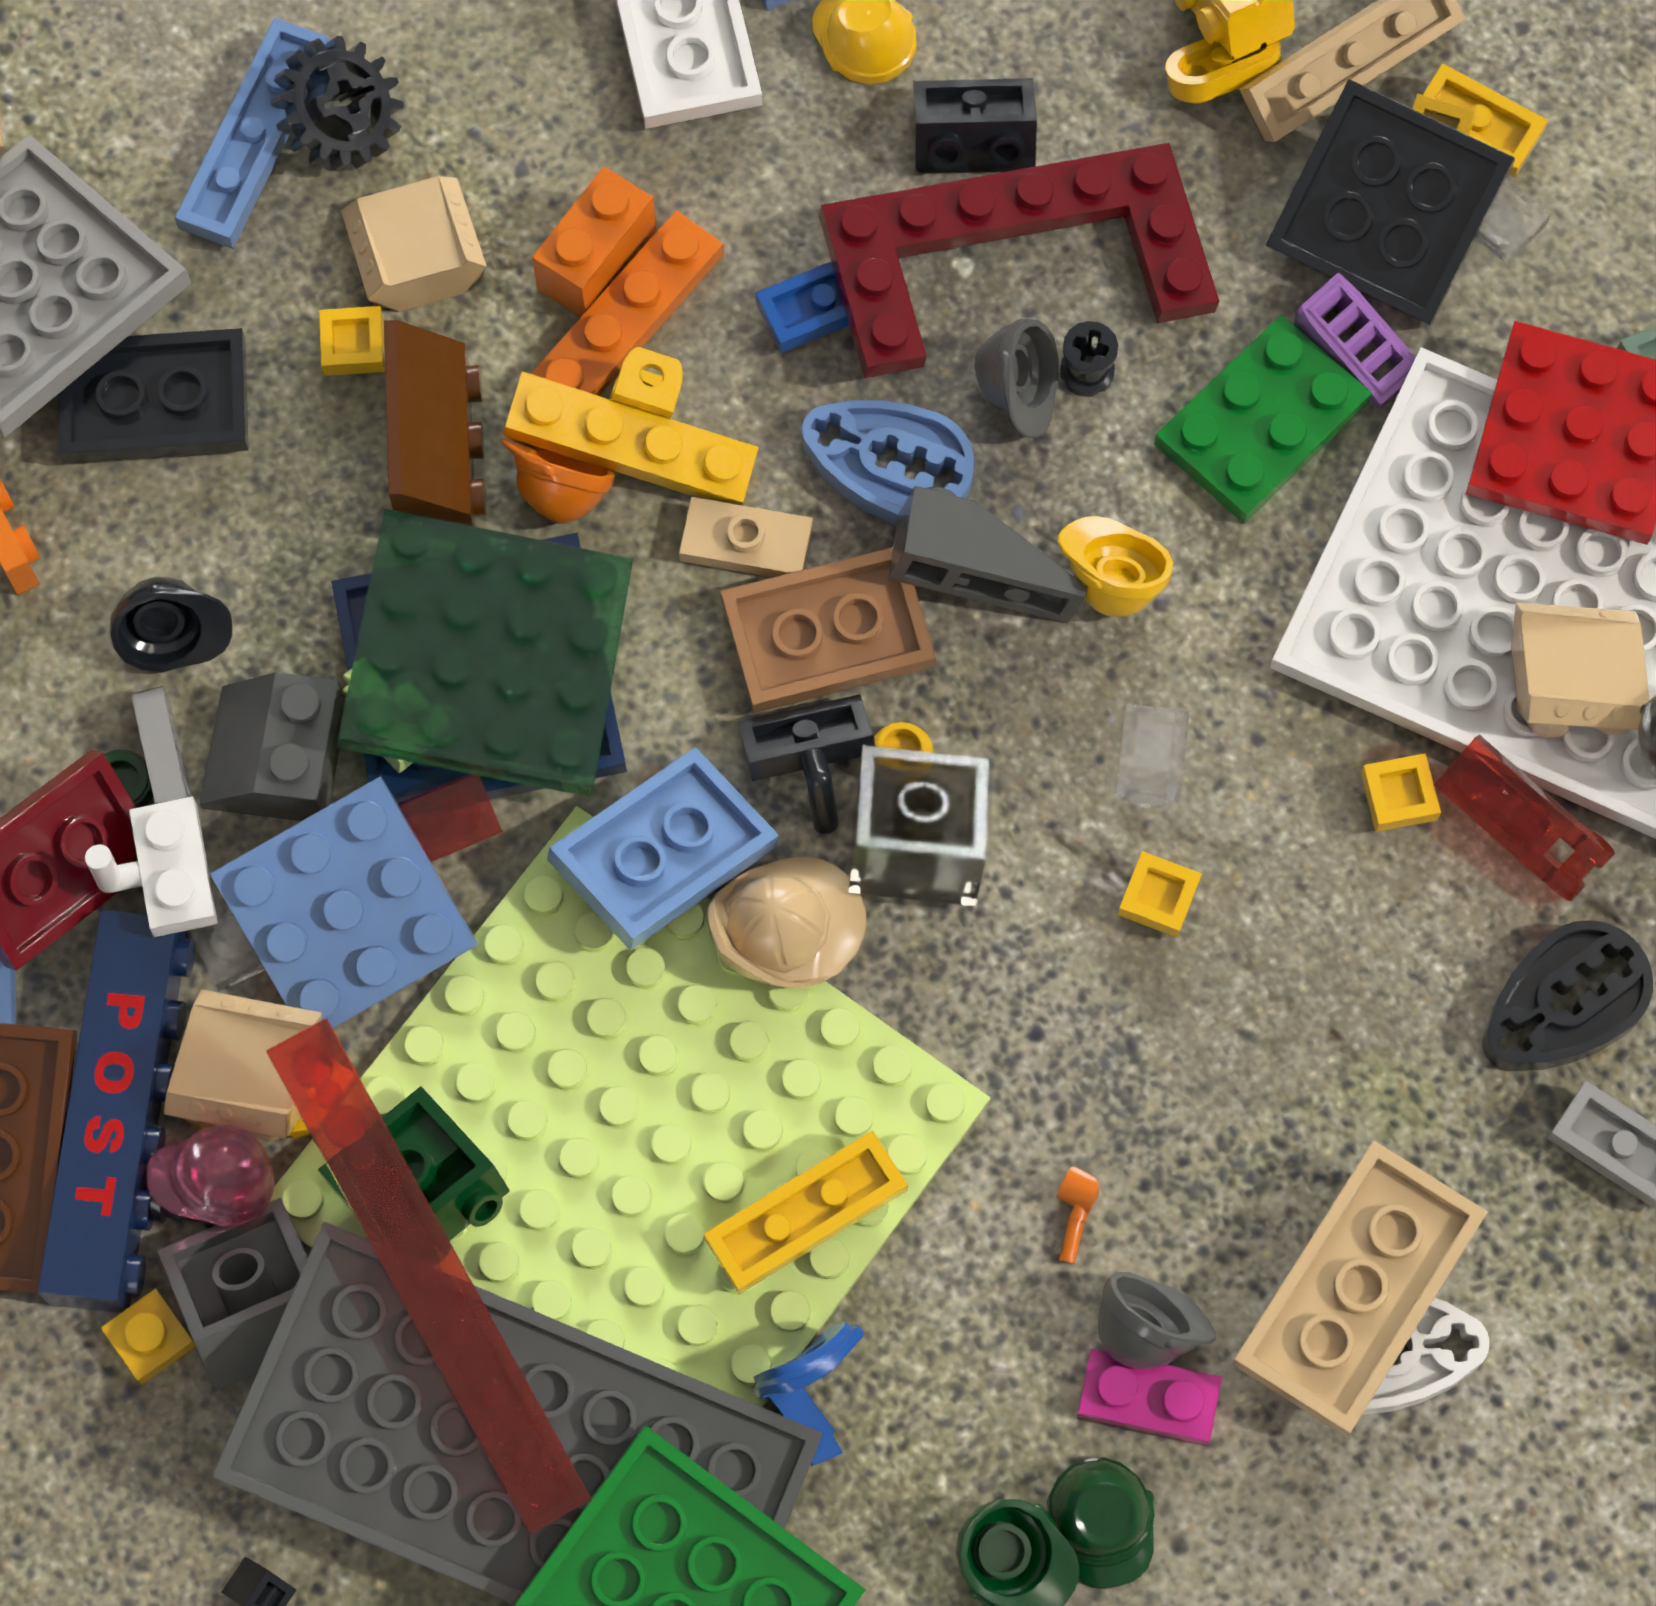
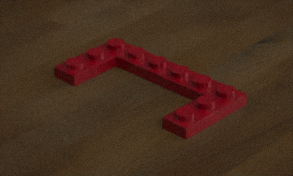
(875, 231)

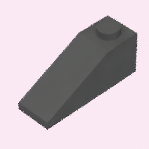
(972, 554)

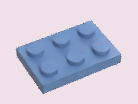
(662, 848)

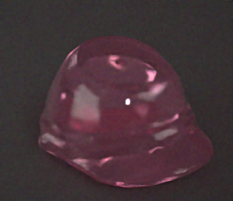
(213, 1176)

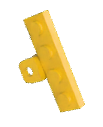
(633, 430)

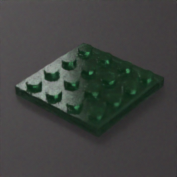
(486, 653)

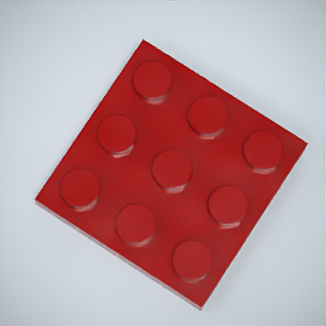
(1571, 434)

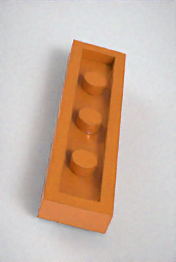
(633, 306)

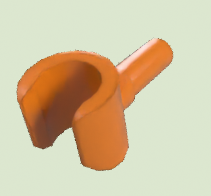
(1081, 1192)

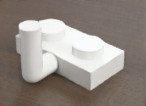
(168, 867)

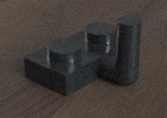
(808, 741)

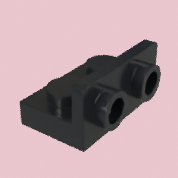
(974, 125)

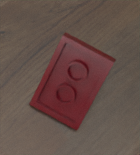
(43, 854)

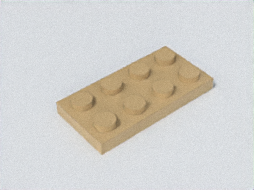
(1359, 1288)

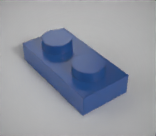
(803, 307)

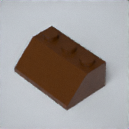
(432, 425)

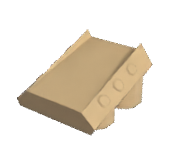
(414, 243)
(1578, 668)
(225, 1067)

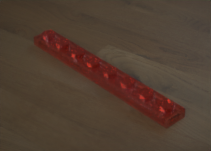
(428, 1276)

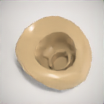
(788, 922)

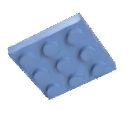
(345, 906)

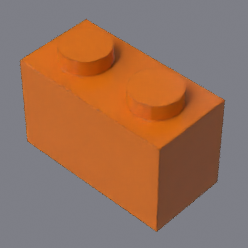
(594, 241)

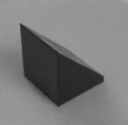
(257, 1586)

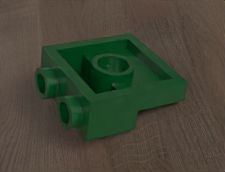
(445, 1162)

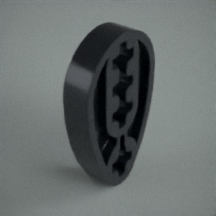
(1597, 1021)

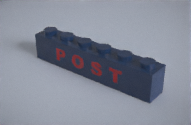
(115, 1115)

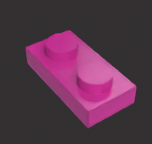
(1151, 1401)

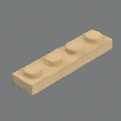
(1352, 50)

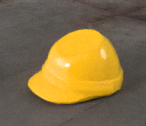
(865, 38)
(1116, 564)

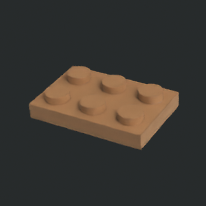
(826, 630)

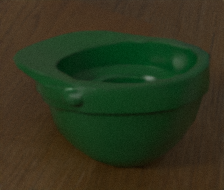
(1105, 1519)
(1016, 1556)

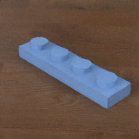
(244, 144)

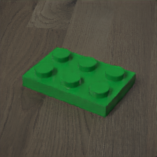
(1262, 418)

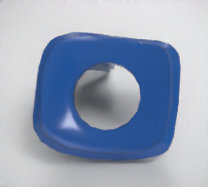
(787, 1382)

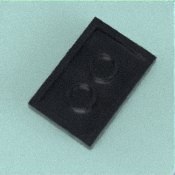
(158, 399)

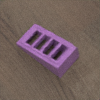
(1355, 310)

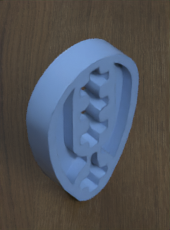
(871, 428)

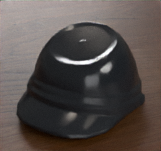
(169, 625)

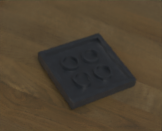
(1390, 202)

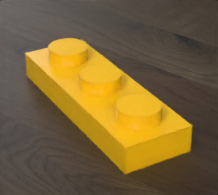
(805, 1212)

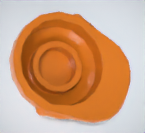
(558, 484)

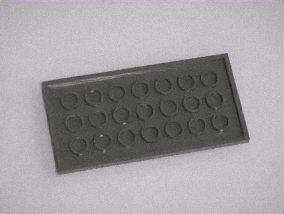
(373, 1443)

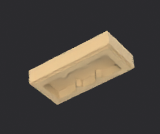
(745, 538)

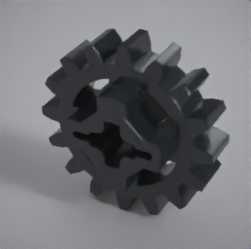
(333, 77)

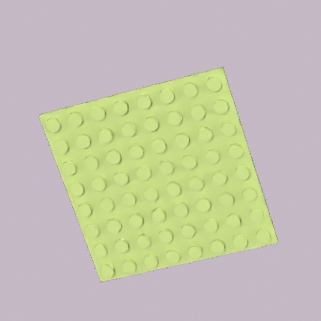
(639, 1113)

